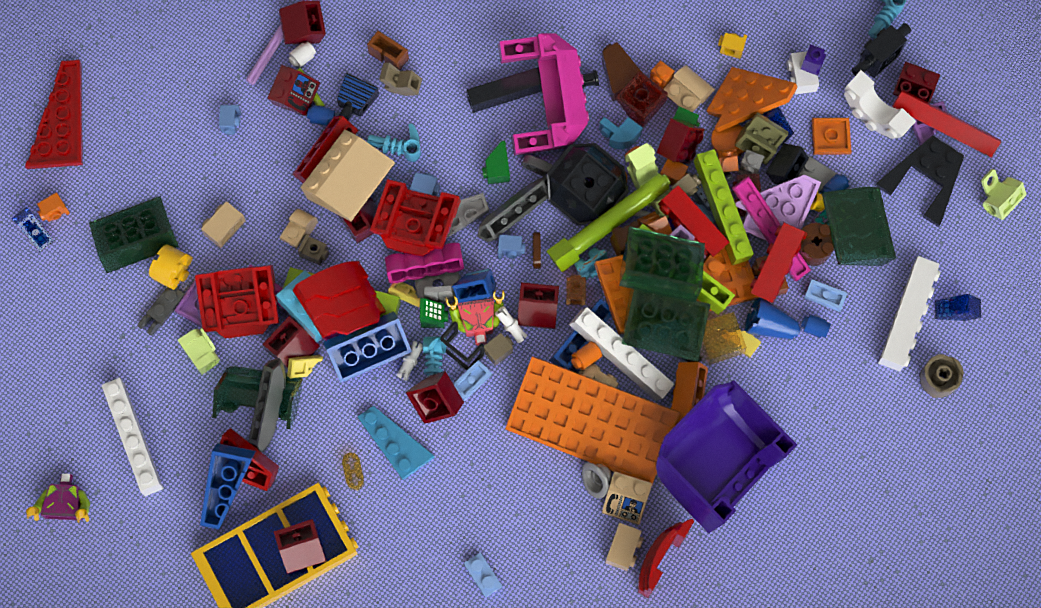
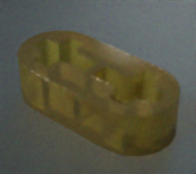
(357, 469)

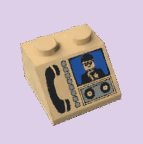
(626, 498)

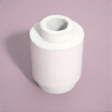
(301, 54)

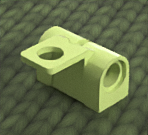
(1001, 196)
(200, 350)

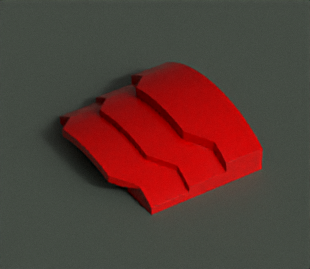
(413, 220)
(339, 299)
(237, 301)
(649, 574)

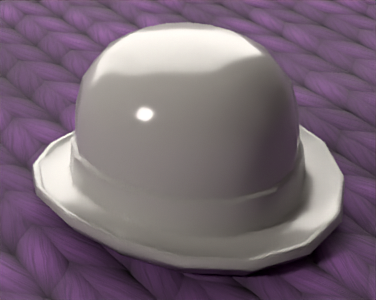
(596, 479)

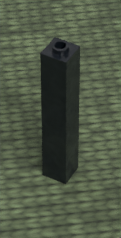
(504, 90)

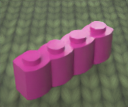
(412, 267)

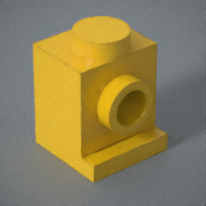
(732, 44)

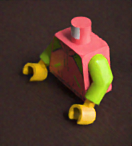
(476, 317)

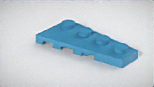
(398, 447)

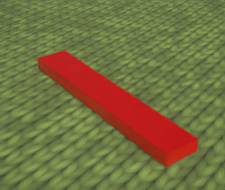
(947, 123)

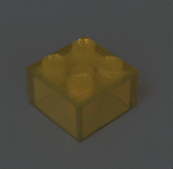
(723, 339)

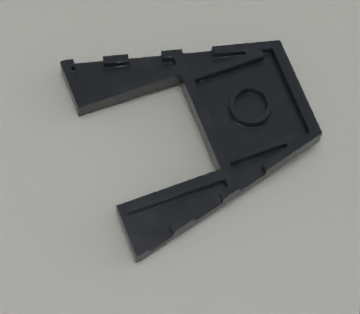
(937, 163)

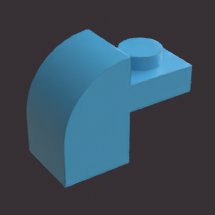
(622, 136)

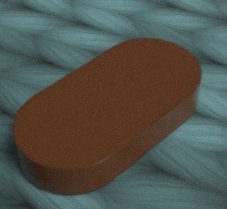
(536, 250)

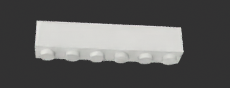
(909, 313)
(621, 355)
(132, 437)

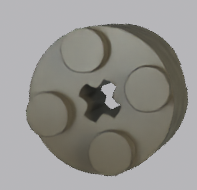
(937, 366)

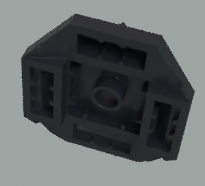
(567, 188)

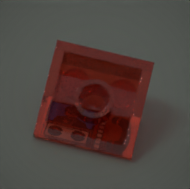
(641, 99)

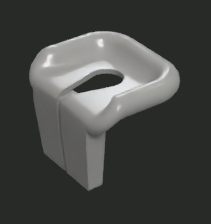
(438, 294)

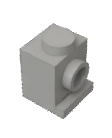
(751, 163)

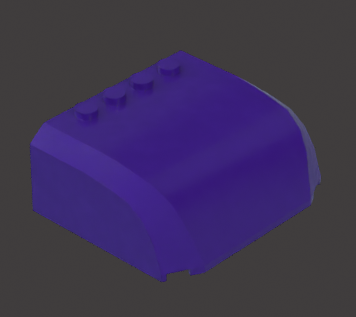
(719, 453)

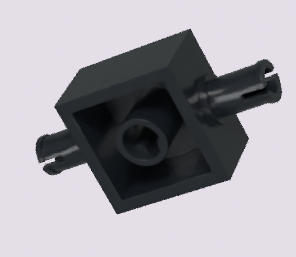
(882, 50)

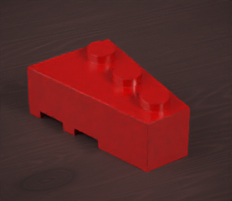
(262, 470)

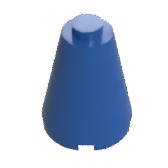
(770, 321)

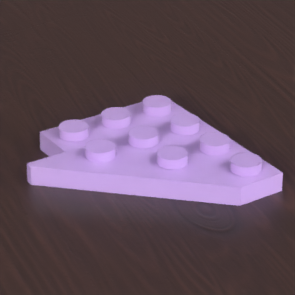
(787, 201)

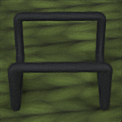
(447, 342)

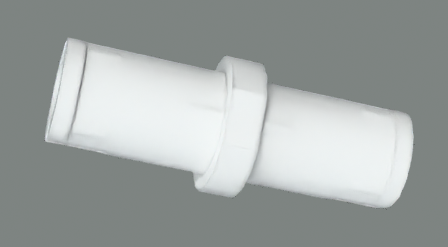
(511, 324)
(410, 361)

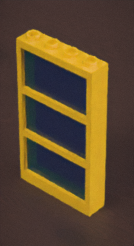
(246, 564)

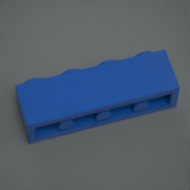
(575, 341)

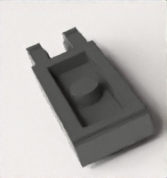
(161, 309)

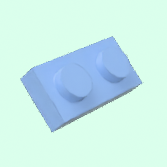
(825, 295)
(472, 380)
(482, 575)

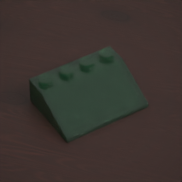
(859, 226)
(132, 234)
(662, 264)
(665, 324)

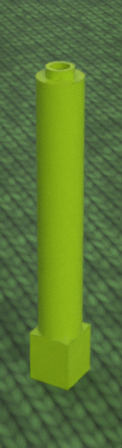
(567, 252)

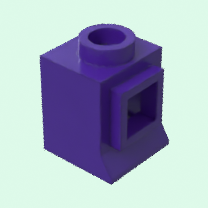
(813, 60)

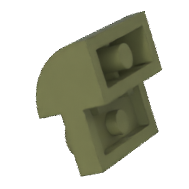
(761, 137)

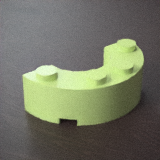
(642, 169)

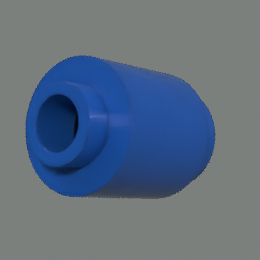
(320, 115)
(837, 182)
(815, 326)

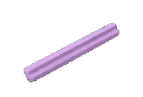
(265, 56)

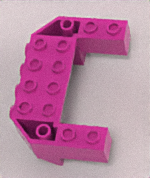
(560, 89)

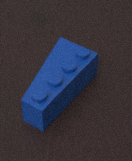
(224, 479)

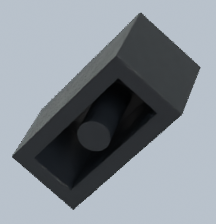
(787, 163)

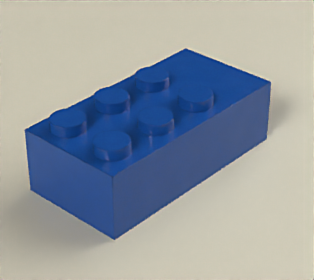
(367, 347)

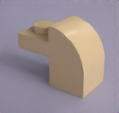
(299, 225)

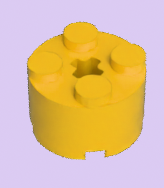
(170, 266)

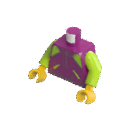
(61, 502)

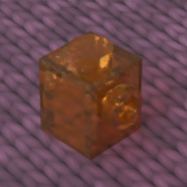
(575, 290)

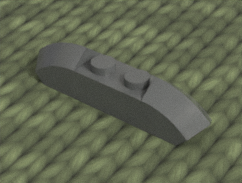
(513, 210)
(268, 404)

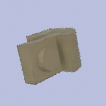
(400, 82)

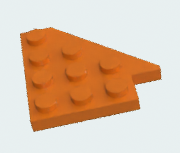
(745, 94)

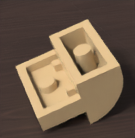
(688, 89)

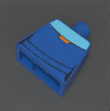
(480, 285)

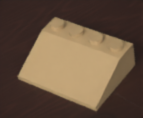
(347, 176)

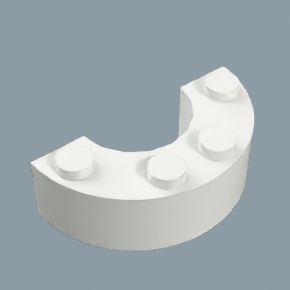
(873, 111)

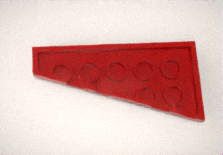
(60, 129)

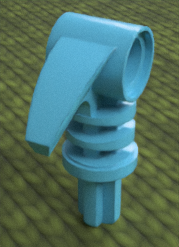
(886, 16)
(401, 146)
(433, 347)

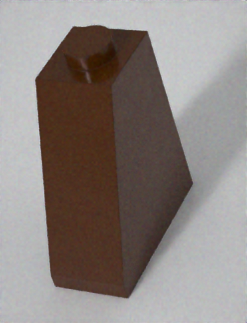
(618, 68)

